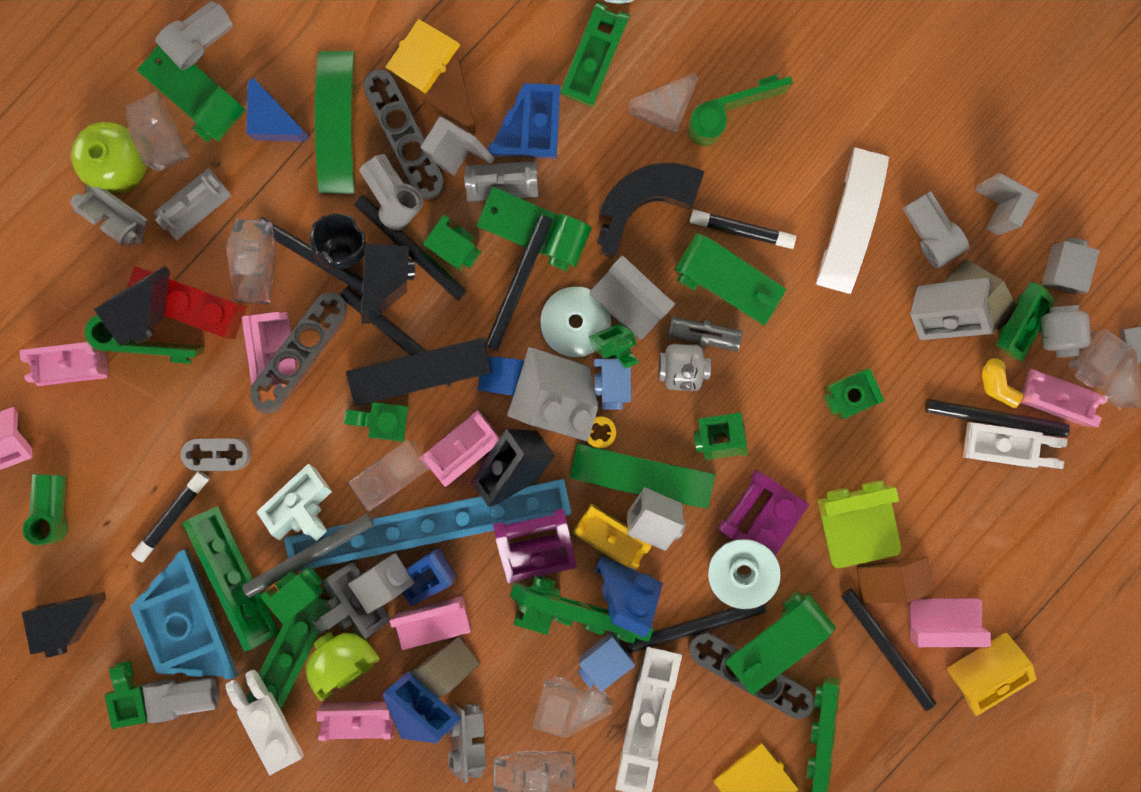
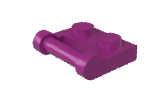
(774, 519)
(537, 555)

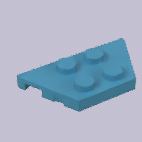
(181, 624)

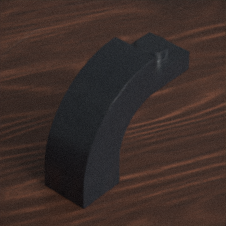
(653, 183)

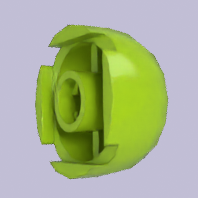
(107, 158)
(338, 662)

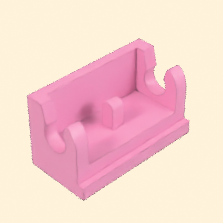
(263, 338)
(65, 364)
(1061, 398)
(461, 448)
(355, 720)

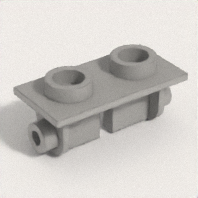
(513, 178)
(192, 204)
(120, 222)
(465, 755)

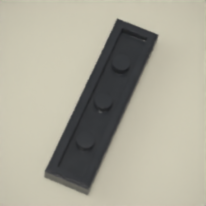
(419, 371)

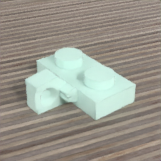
(297, 505)

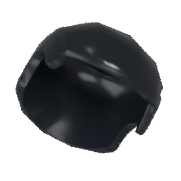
(337, 241)

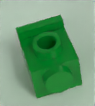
(453, 245)
(866, 386)
(727, 425)
(293, 594)
(542, 623)

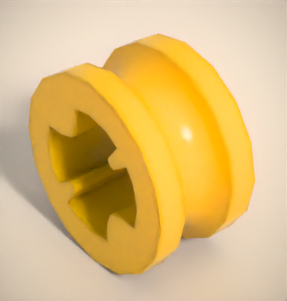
(598, 443)

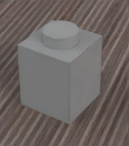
(1070, 266)
(655, 519)
(381, 583)

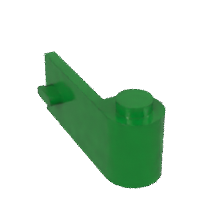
(194, 94)
(710, 117)
(516, 218)
(728, 277)
(101, 339)
(783, 643)

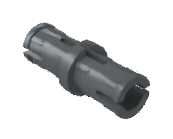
(727, 339)

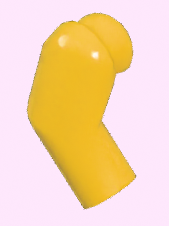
(996, 383)

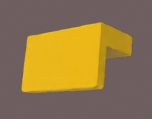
(992, 673)

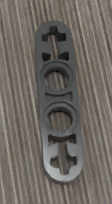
(400, 137)
(302, 354)
(784, 705)

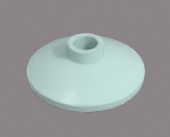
(555, 321)
(744, 590)

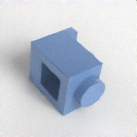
(612, 383)

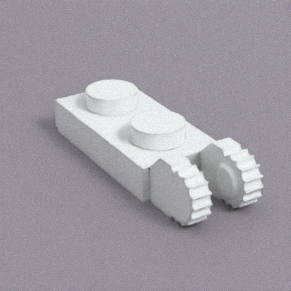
(1009, 446)
(265, 724)

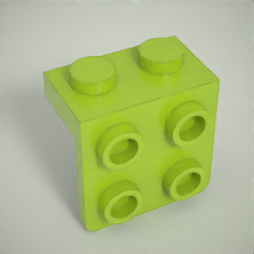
(860, 524)

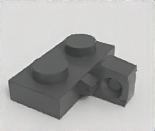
(346, 608)

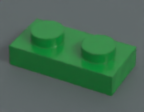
(1024, 323)

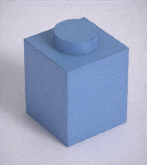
(605, 662)

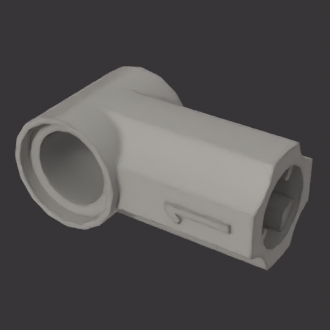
(188, 39)
(397, 200)
(939, 237)
(170, 699)

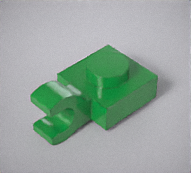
(615, 343)
(384, 421)
(126, 701)

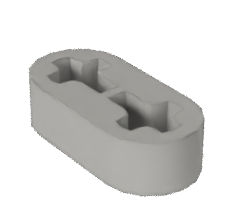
(217, 462)

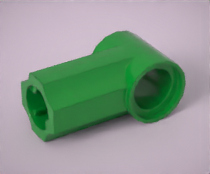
(47, 504)

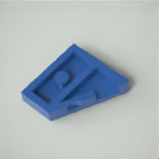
(531, 124)
(630, 596)

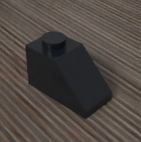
(384, 278)
(136, 308)
(512, 465)
(60, 623)

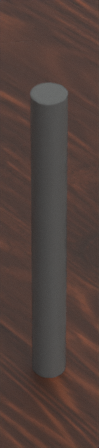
(308, 555)

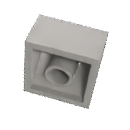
(555, 395)

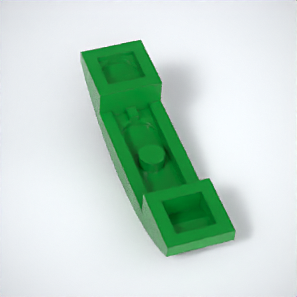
(335, 122)
(634, 473)

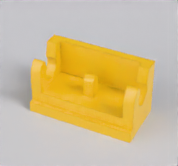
(610, 537)

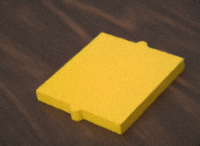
(422, 56)
(755, 773)

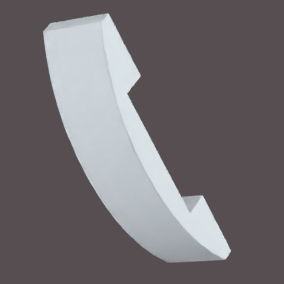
(853, 221)
(647, 720)

